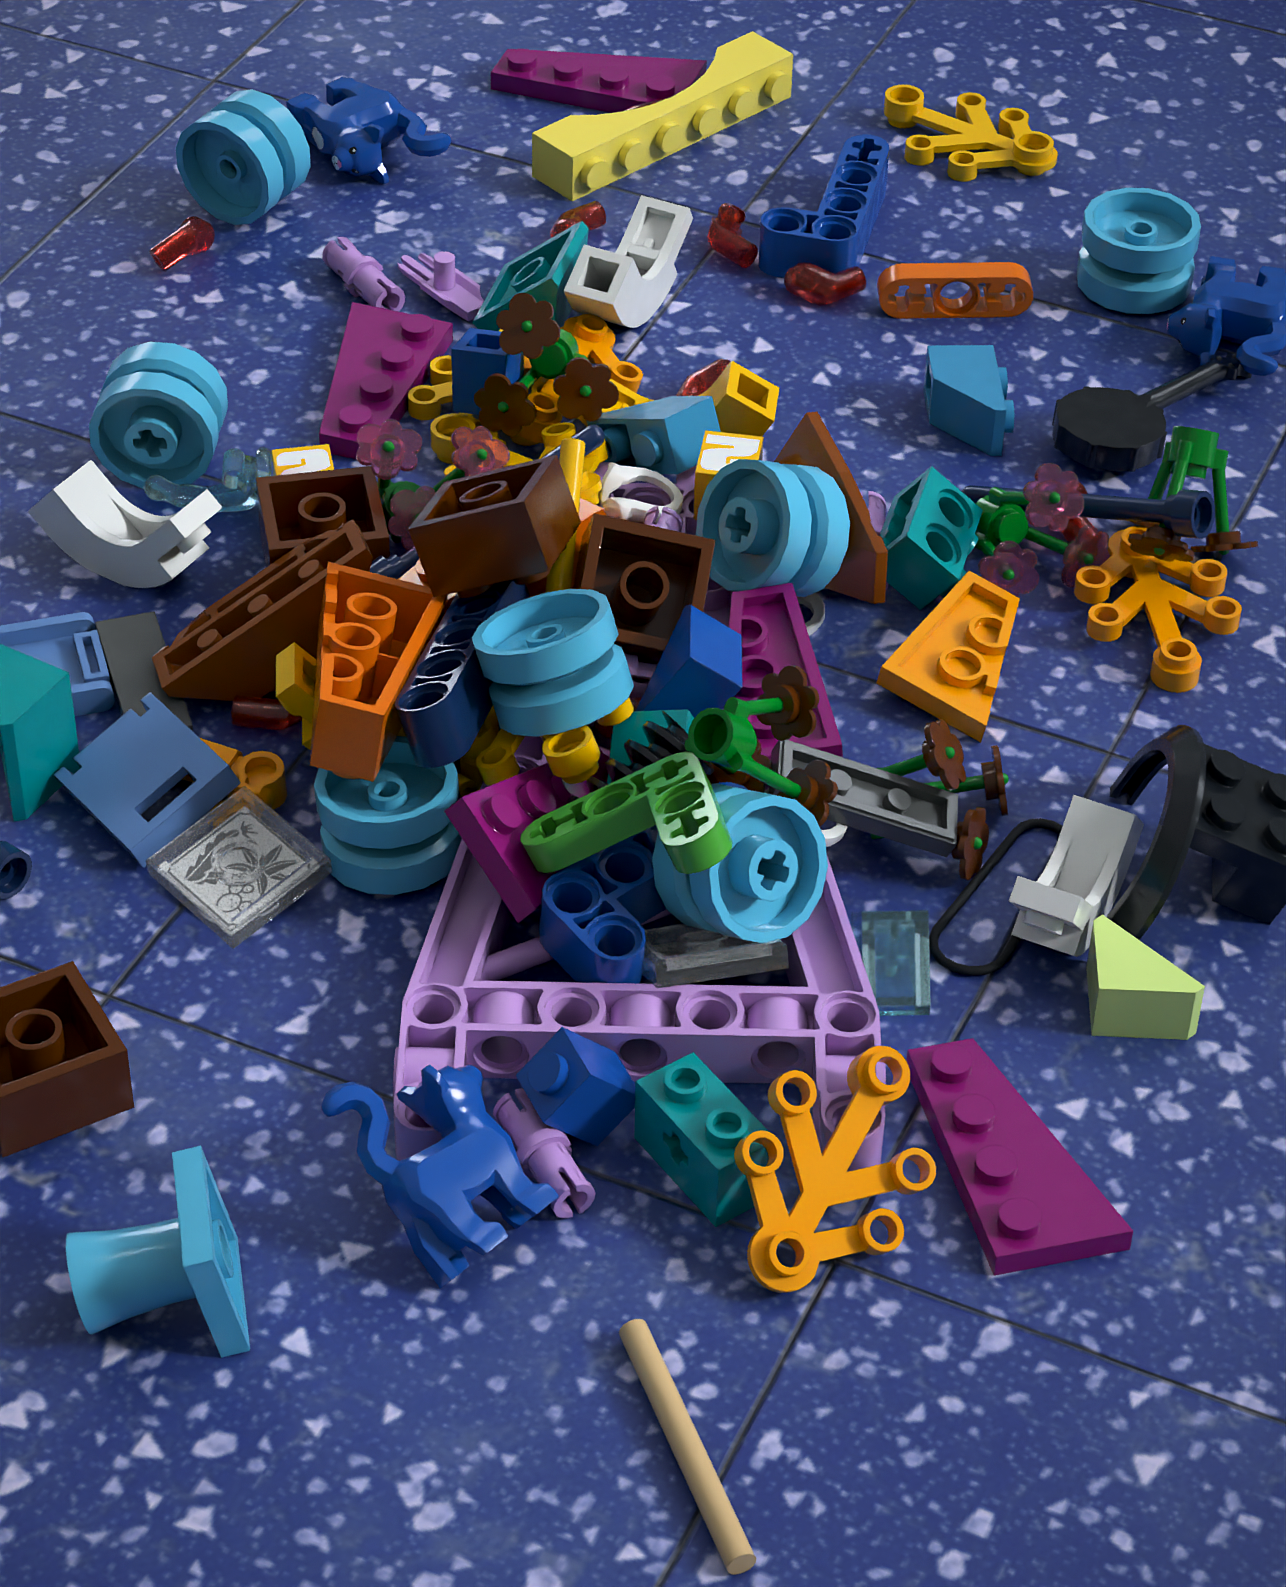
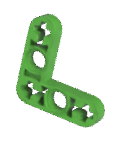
(663, 794)

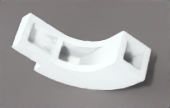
(637, 277)
(118, 538)
(1078, 879)

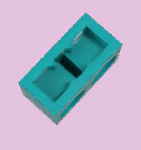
(929, 537)

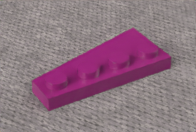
(593, 80)
(376, 367)
(771, 640)
(493, 826)
(1009, 1169)

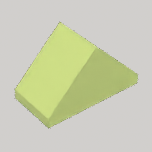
(1137, 989)

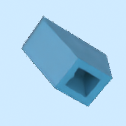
(968, 395)
(659, 433)

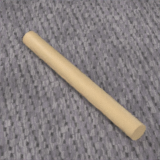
(687, 1447)

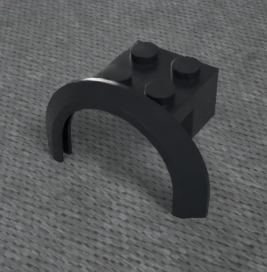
(1214, 808)

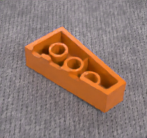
(366, 650)

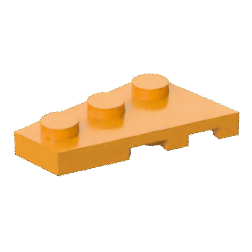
(956, 655)

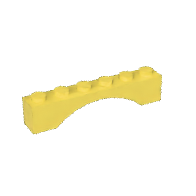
(596, 150)

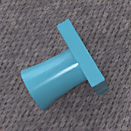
(166, 1262)

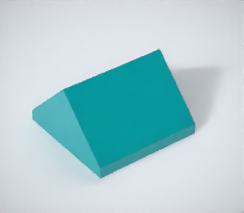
(537, 272)
(35, 729)

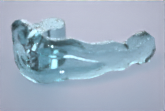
(238, 484)

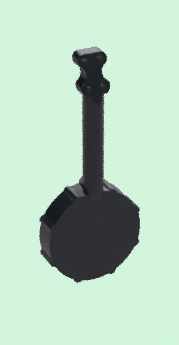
(1127, 430)

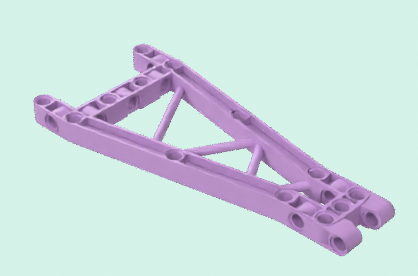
(744, 1034)

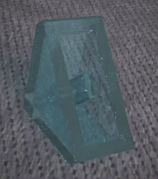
(895, 959)

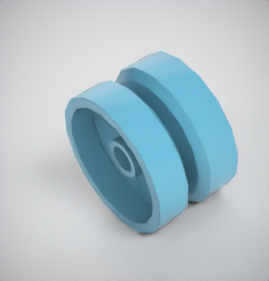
(243, 157)
(1138, 250)
(158, 414)
(774, 526)
(553, 662)
(390, 830)
(766, 879)

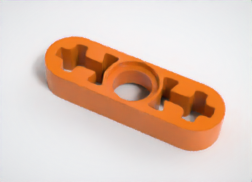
(938, 275)

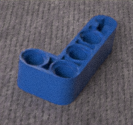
(844, 221)
(597, 910)

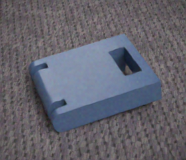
(73, 646)
(135, 767)

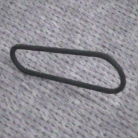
(969, 890)

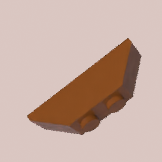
(865, 561)
(237, 638)

